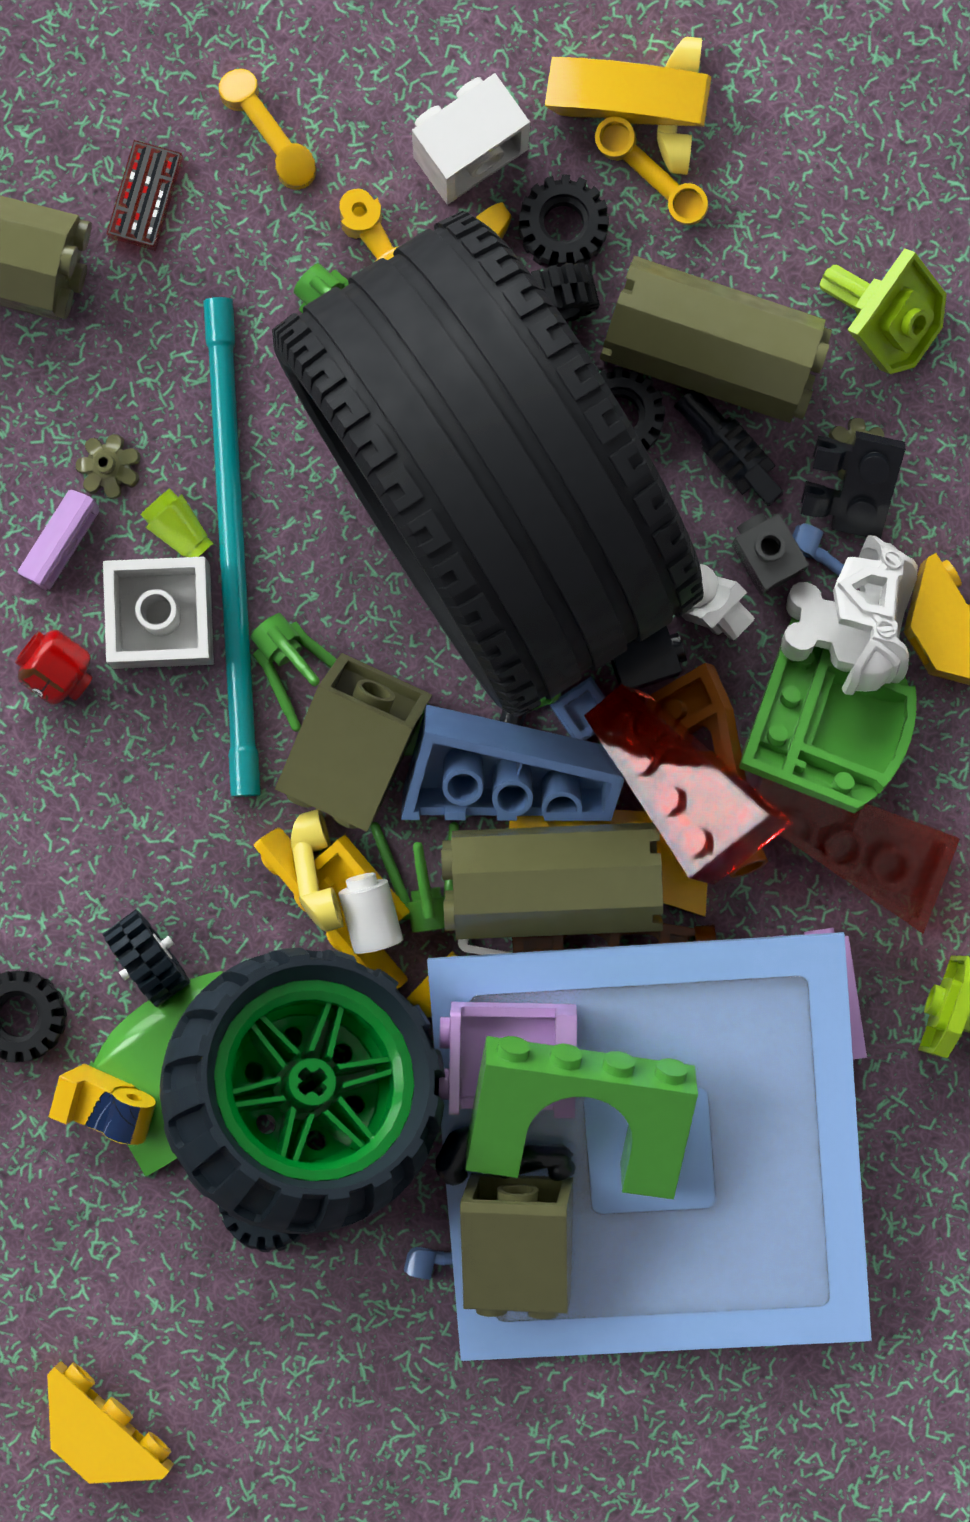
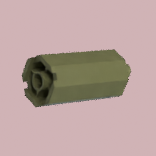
(41, 258)
(716, 340)
(553, 881)

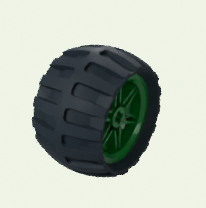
(214, 1108)

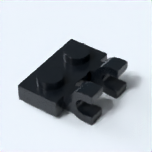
(867, 485)

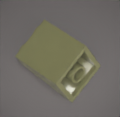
(352, 742)
(517, 1245)

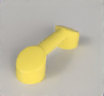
(676, 147)
(309, 836)

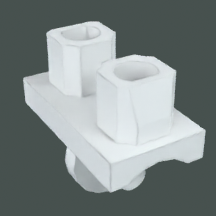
(720, 606)

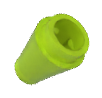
(176, 524)

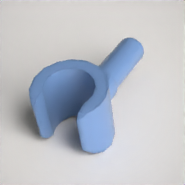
(808, 540)
(422, 1260)

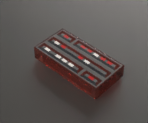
(144, 195)

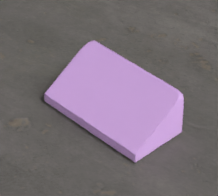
(59, 539)

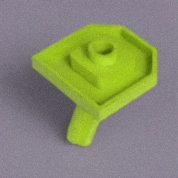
(894, 315)
(948, 1009)

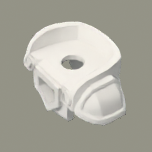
(860, 625)

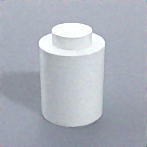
(370, 913)

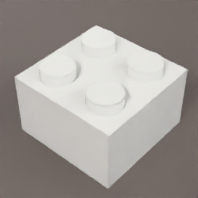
(470, 137)
(158, 612)

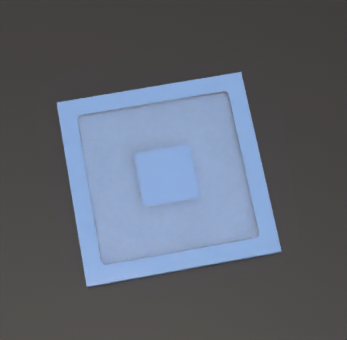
(770, 1177)

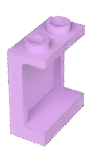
(466, 1036)

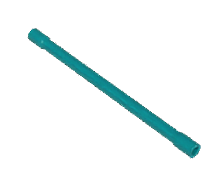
(243, 753)

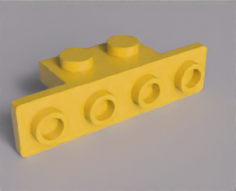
(333, 868)

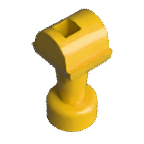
(363, 220)

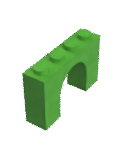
(526, 1077)

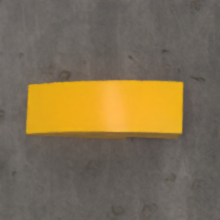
(627, 91)

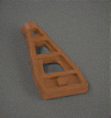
(702, 701)

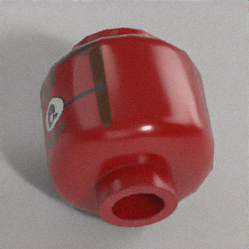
(54, 667)

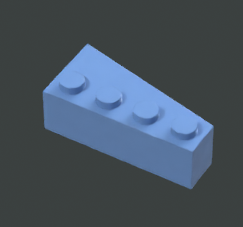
(506, 771)

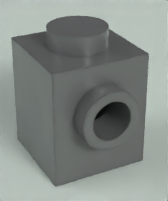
(768, 552)

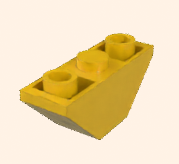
(940, 621)
(97, 1434)

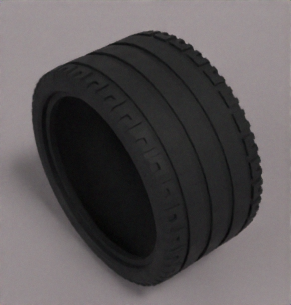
(492, 461)

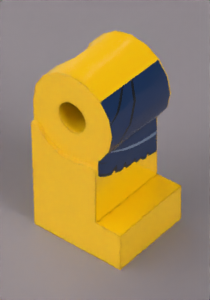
(103, 1104)

